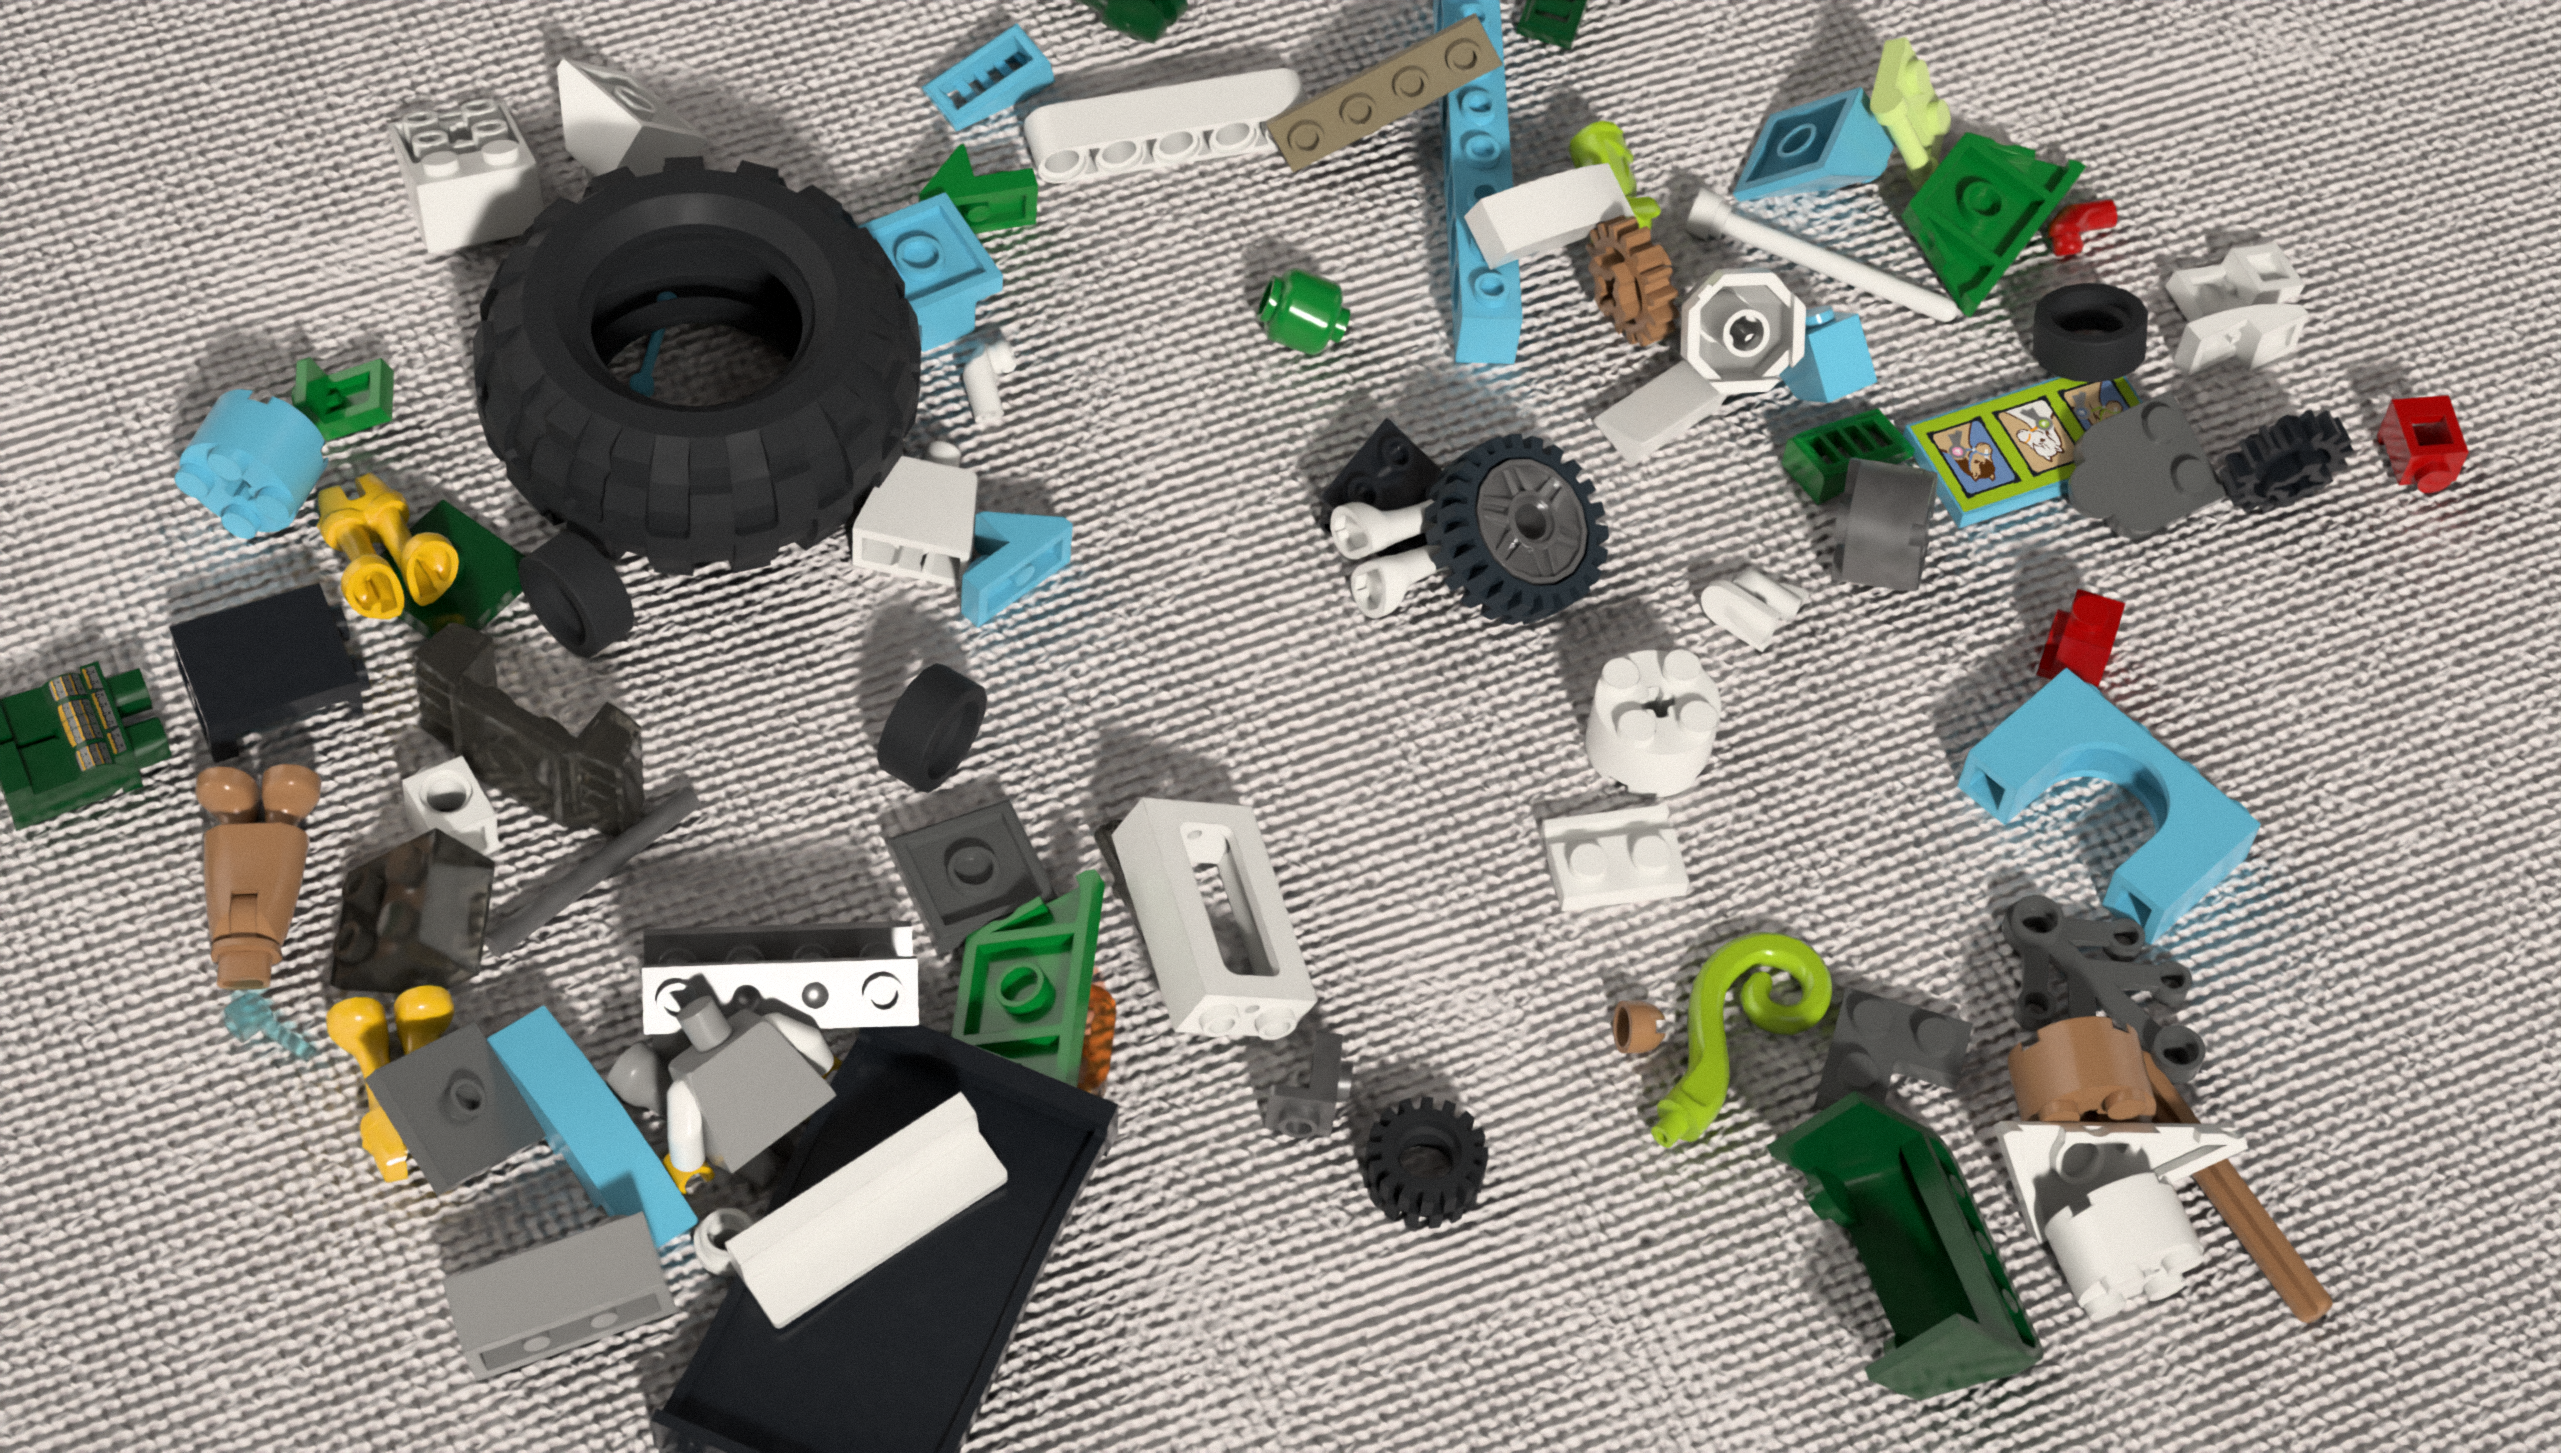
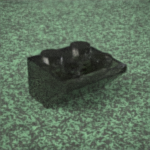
(414, 917)

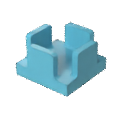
(940, 265)

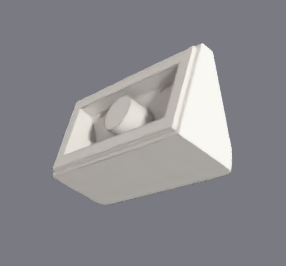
(1658, 412)

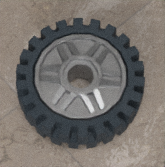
(1516, 529)

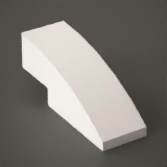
(1546, 213)

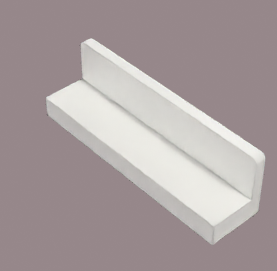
(866, 1211)

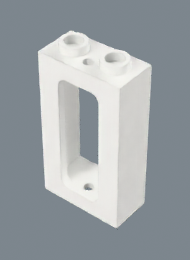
(1198, 990)

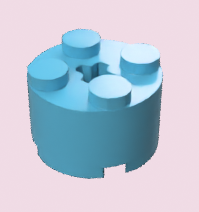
(252, 463)

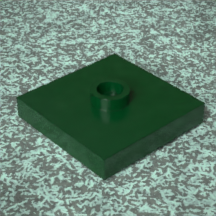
(484, 579)

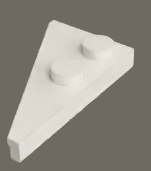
(2064, 1161)

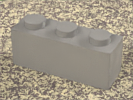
(558, 1295)

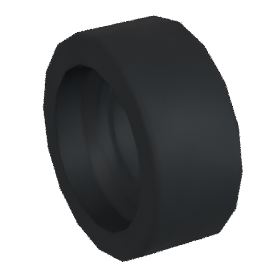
(2090, 356)
(576, 594)
(931, 727)

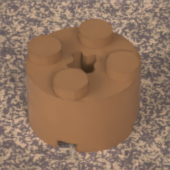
(2082, 1074)

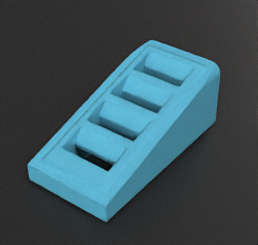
(994, 56)

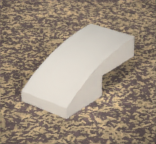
(2243, 279)
(2248, 332)

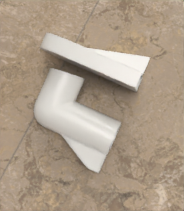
(1752, 606)

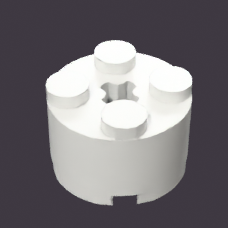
(1653, 721)
(2125, 1244)

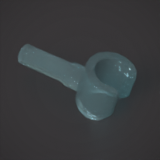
(252, 1014)

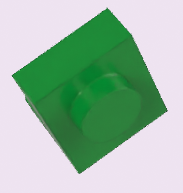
(345, 399)

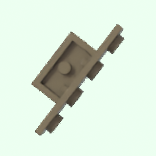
(1384, 92)

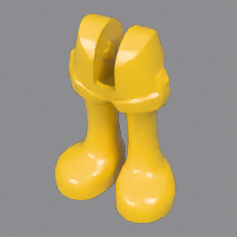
(381, 516)
(362, 1030)

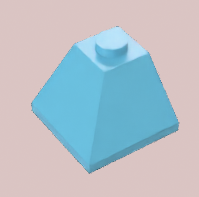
(1817, 148)

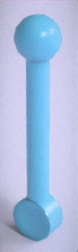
(643, 381)

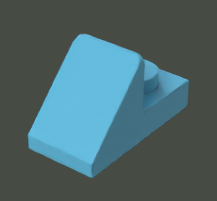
(1014, 558)

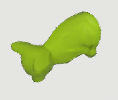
(1605, 143)

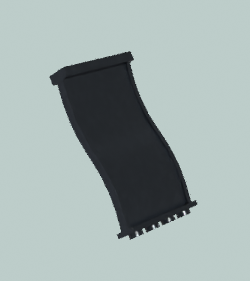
(920, 1337)

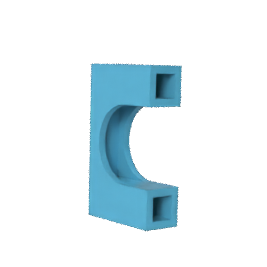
(2078, 733)

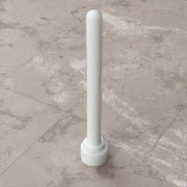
(1715, 218)

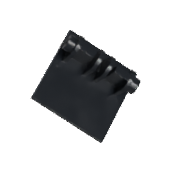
(1386, 475)

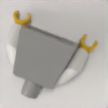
(740, 1087)

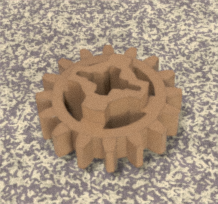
(1632, 280)

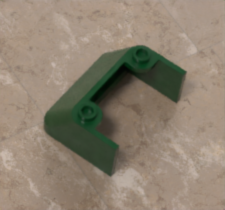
(1920, 1244)

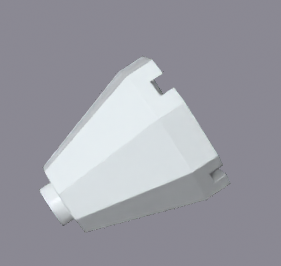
(1742, 329)

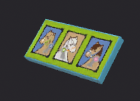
(2012, 445)

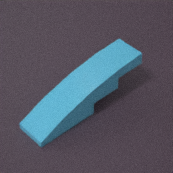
(590, 1125)

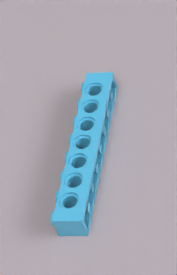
(1477, 165)

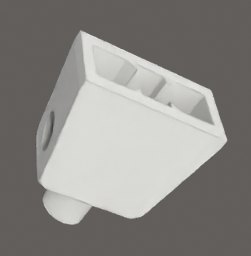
(920, 519)

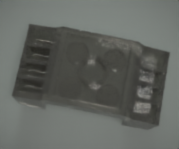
(529, 758)

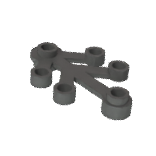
(2099, 980)

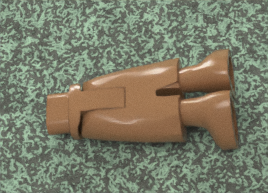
(253, 867)

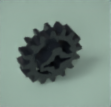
(2286, 461)

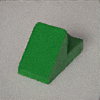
(988, 200)

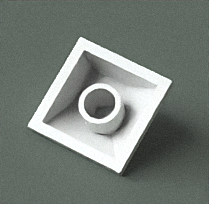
(619, 122)

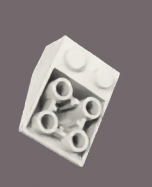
(467, 174)

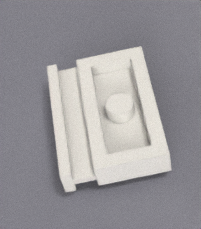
(1614, 857)

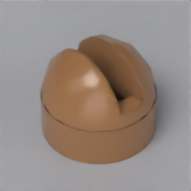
(1636, 1026)

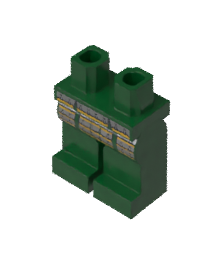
(69, 743)

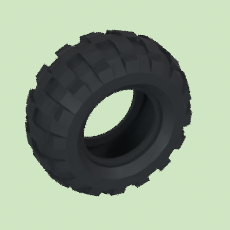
(708, 477)

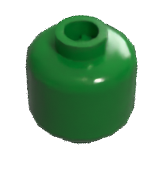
(1303, 311)

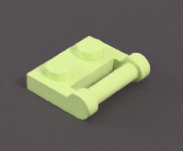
(1910, 109)

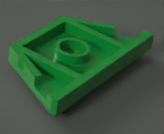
(1984, 212)
(1032, 980)

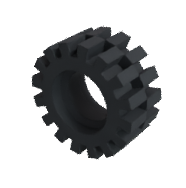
(1429, 1129)

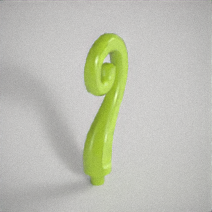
(1703, 1089)

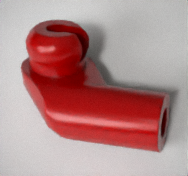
(2079, 218)

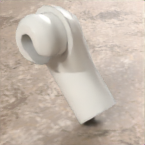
(981, 376)

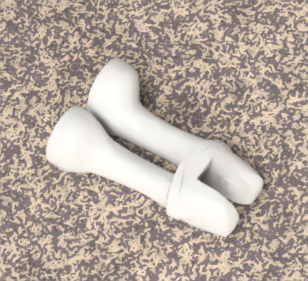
(1364, 530)

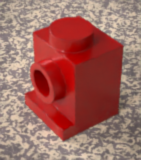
(2427, 453)
(2082, 638)

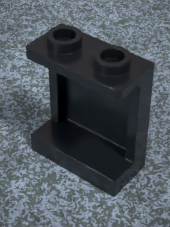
(266, 665)

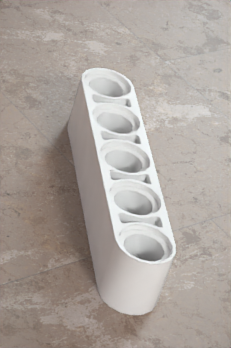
(1160, 125)

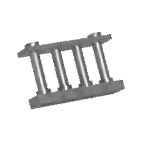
(805, 971)

